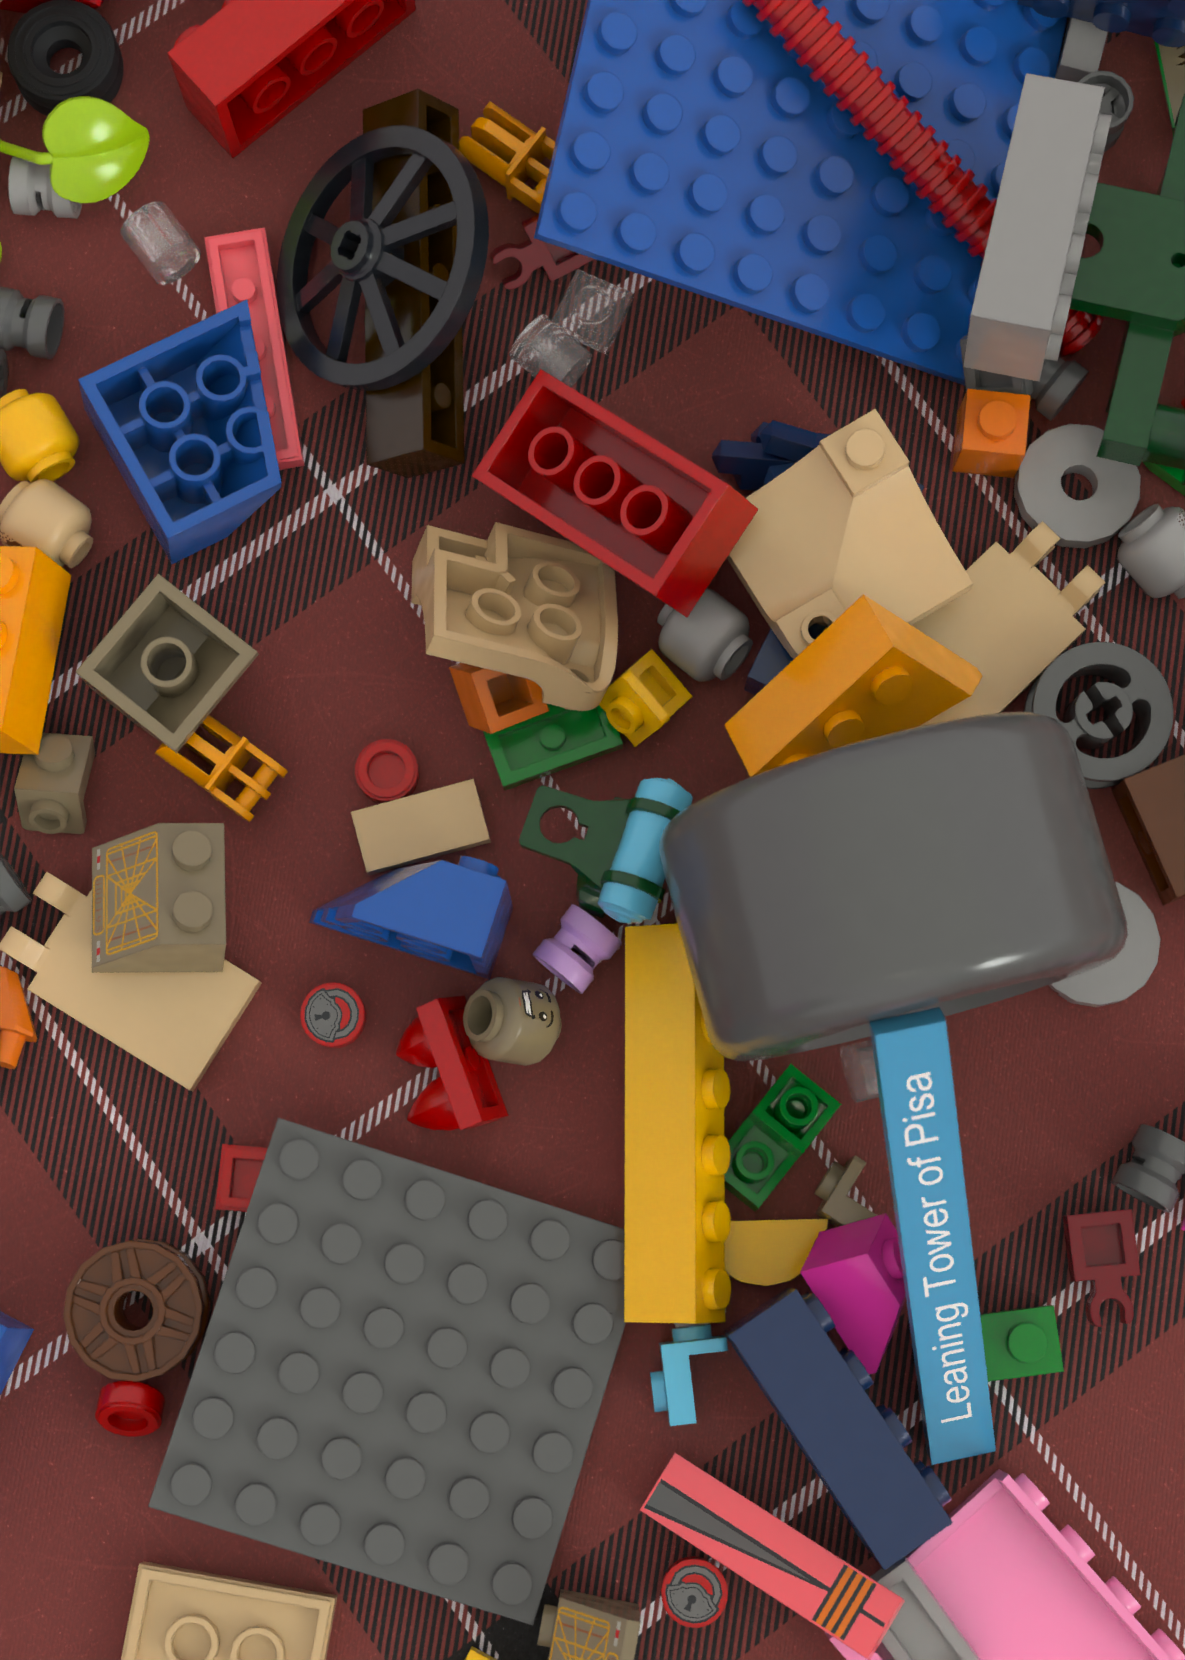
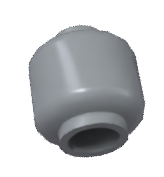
(1155, 551)
(708, 641)

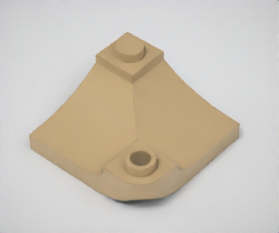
(841, 529)
(520, 609)

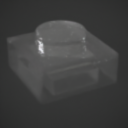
(593, 310)

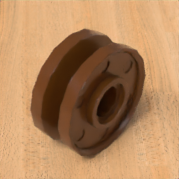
(97, 1317)

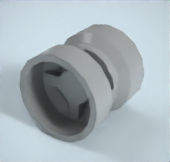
(32, 191)

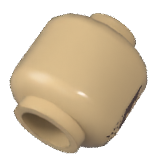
(47, 519)

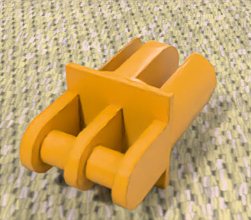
(509, 154)
(226, 767)

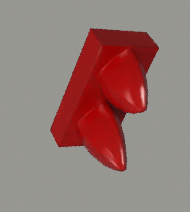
(466, 1088)

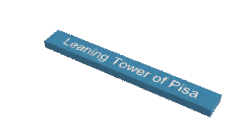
(933, 1232)

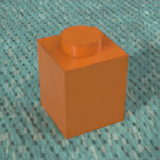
(991, 433)
(496, 698)

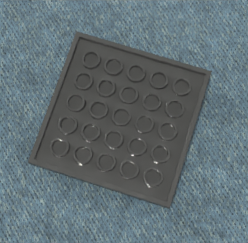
(400, 1373)

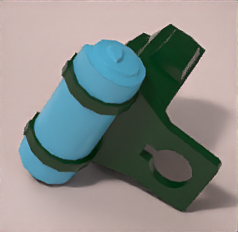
(620, 853)

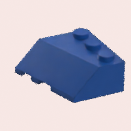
(189, 430)
(429, 912)

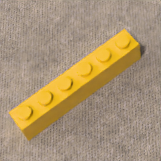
(672, 1140)

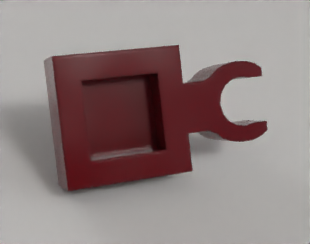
(536, 254)
(1102, 1250)

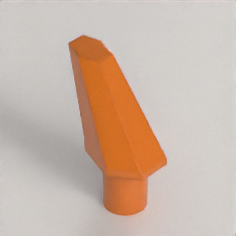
(15, 1019)

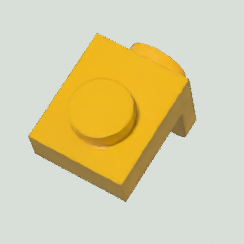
(643, 698)

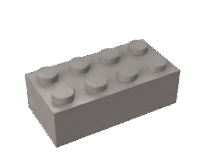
(1038, 228)

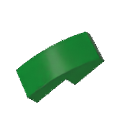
(776, 1135)

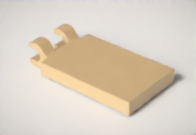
(1010, 622)
(159, 1017)

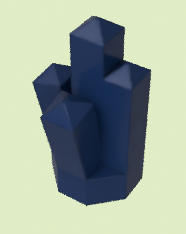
(770, 453)

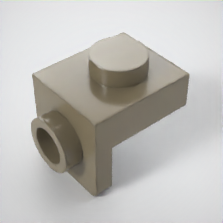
(54, 784)
(833, 1190)

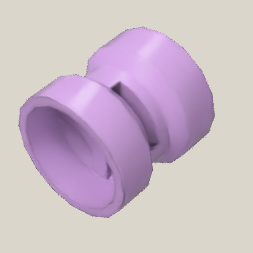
(586, 937)

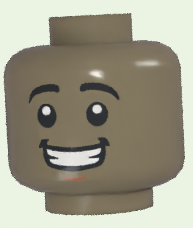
(512, 1021)

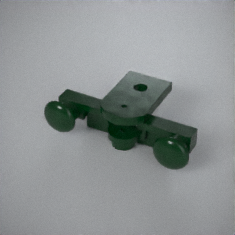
(1140, 281)

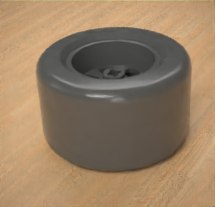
(891, 883)

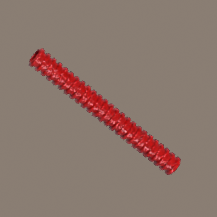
(898, 133)

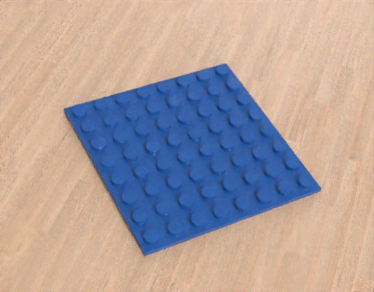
(735, 177)

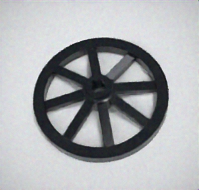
(370, 255)

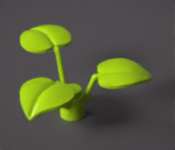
(89, 147)

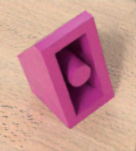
(860, 1284)

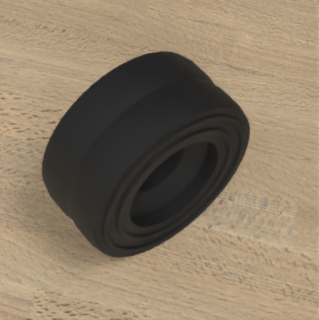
(60, 26)

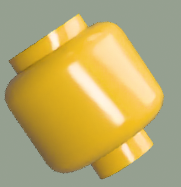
(35, 437)

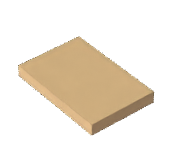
(223, 1618)

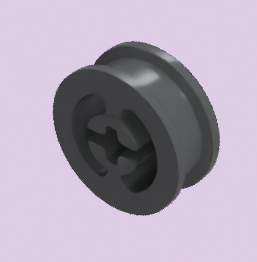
(1137, 689)

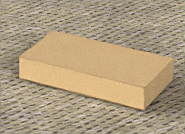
(420, 827)

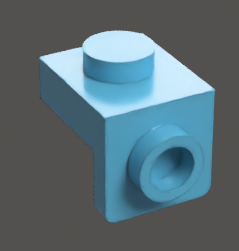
(673, 1385)

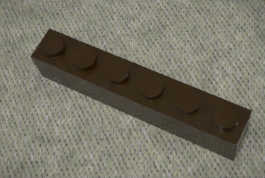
(421, 420)

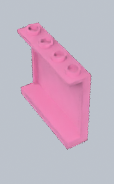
(1026, 1586)

